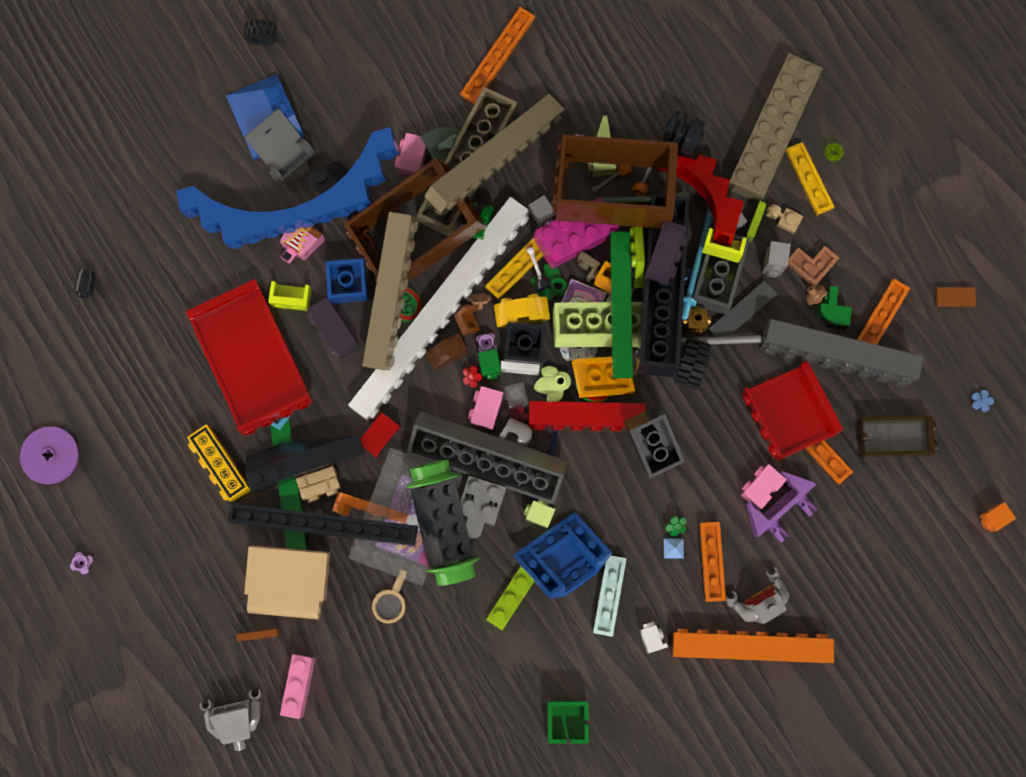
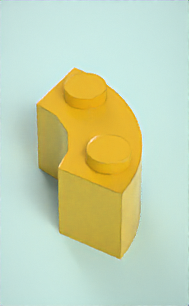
(523, 310)

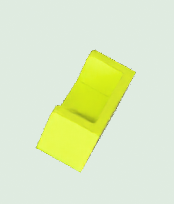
(731, 253)
(289, 296)

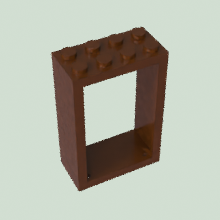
(614, 152)
(360, 224)

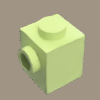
(539, 513)

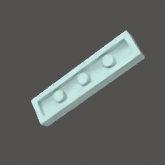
(609, 596)

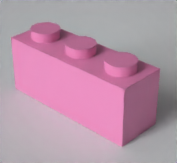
(297, 686)

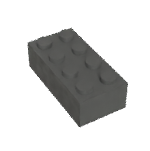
(718, 281)

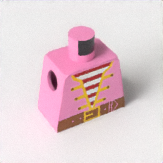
(300, 243)

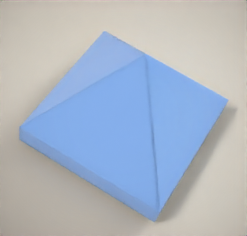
(674, 548)

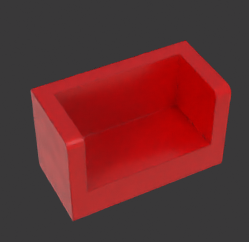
(379, 434)

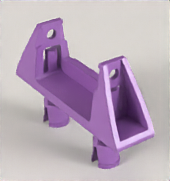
(769, 520)

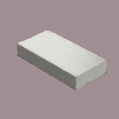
(520, 368)

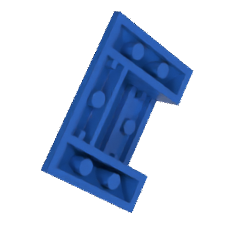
(257, 102)
(563, 557)

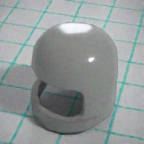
(517, 428)

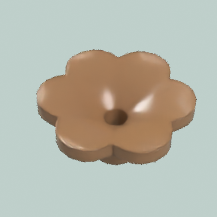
(815, 294)
(479, 299)

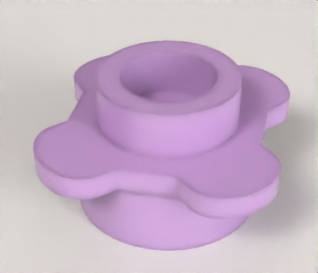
(481, 339)
(87, 560)

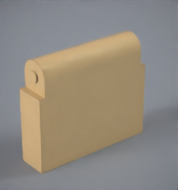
(286, 581)

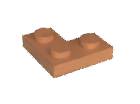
(812, 269)

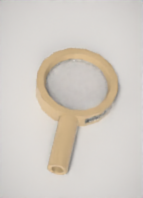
(389, 604)

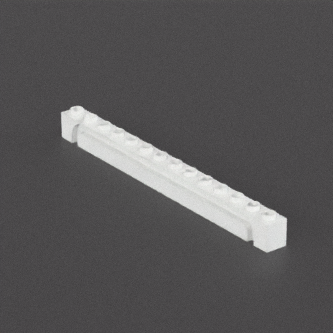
(439, 308)

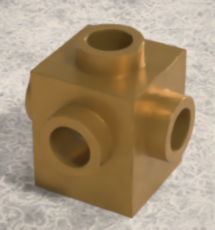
(697, 327)

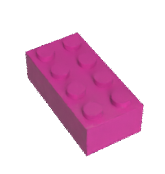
(565, 240)

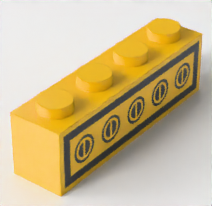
(219, 463)

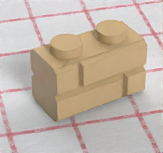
(318, 484)

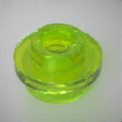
(834, 147)

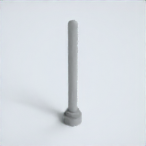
(727, 339)

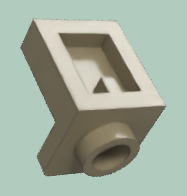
(588, 263)

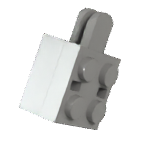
(480, 504)

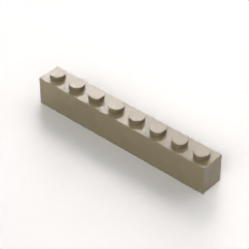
(389, 291)

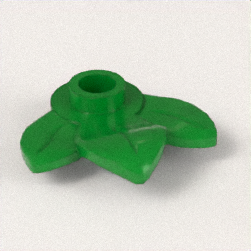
(554, 277)

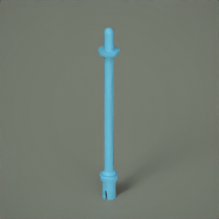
(688, 300)

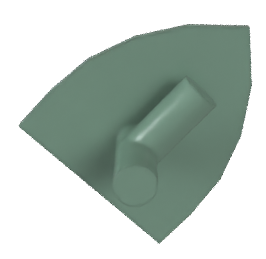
(440, 141)

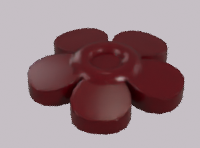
(517, 414)

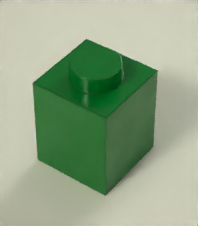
(489, 364)

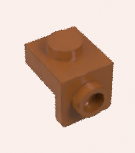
(466, 319)

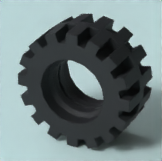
(260, 32)

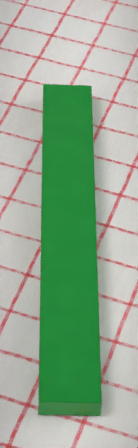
(621, 305)
(289, 491)

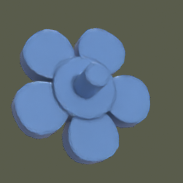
(982, 401)

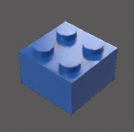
(346, 281)

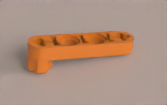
(344, 503)

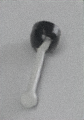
(542, 282)

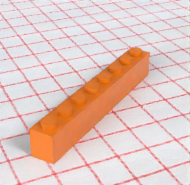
(753, 647)

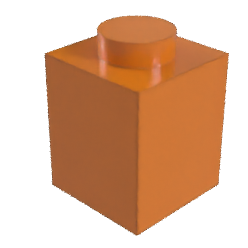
(997, 517)

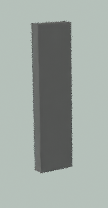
(743, 310)

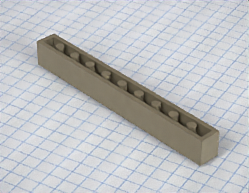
(494, 153)

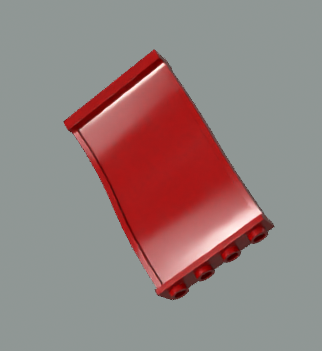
(249, 357)

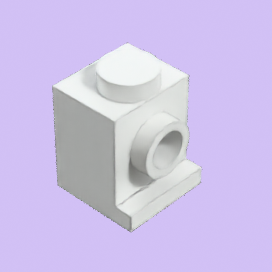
(652, 637)

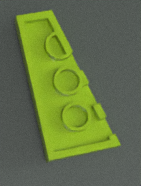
(638, 257)

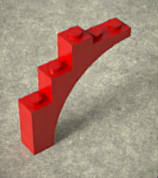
(713, 189)

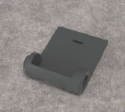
(279, 147)

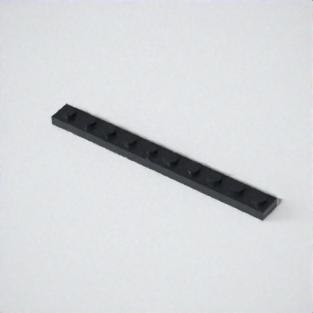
(323, 524)

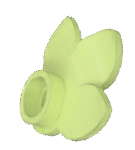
(549, 383)

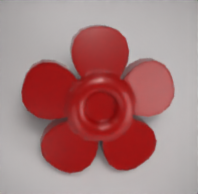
(472, 376)

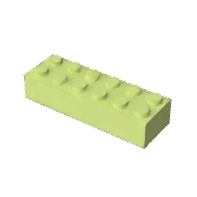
(588, 324)

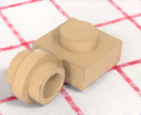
(788, 220)

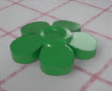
(677, 525)

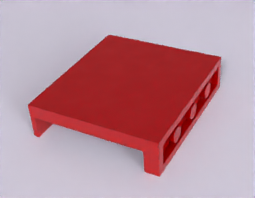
(792, 412)

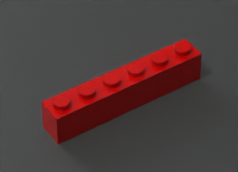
(582, 415)

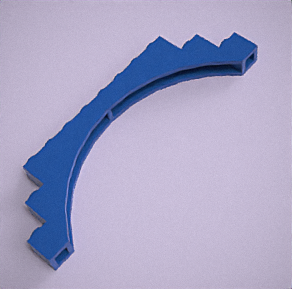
(345, 197)

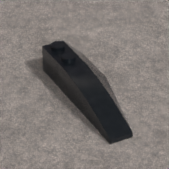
(294, 459)

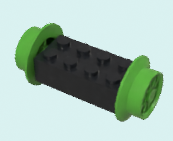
(442, 523)

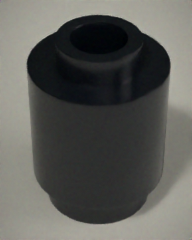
(84, 283)

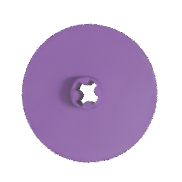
(55, 468)

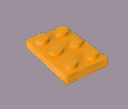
(595, 378)

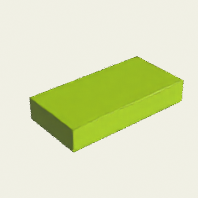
(755, 220)

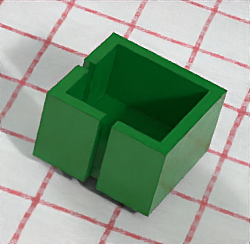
(567, 721)

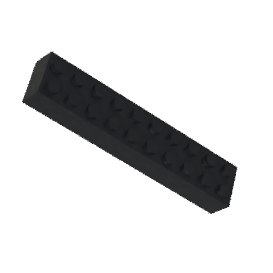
(662, 304)

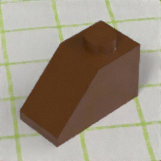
(447, 351)

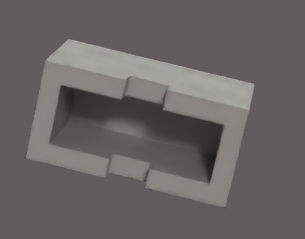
(776, 259)

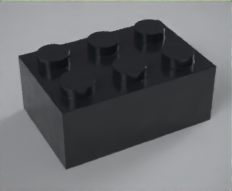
(654, 441)

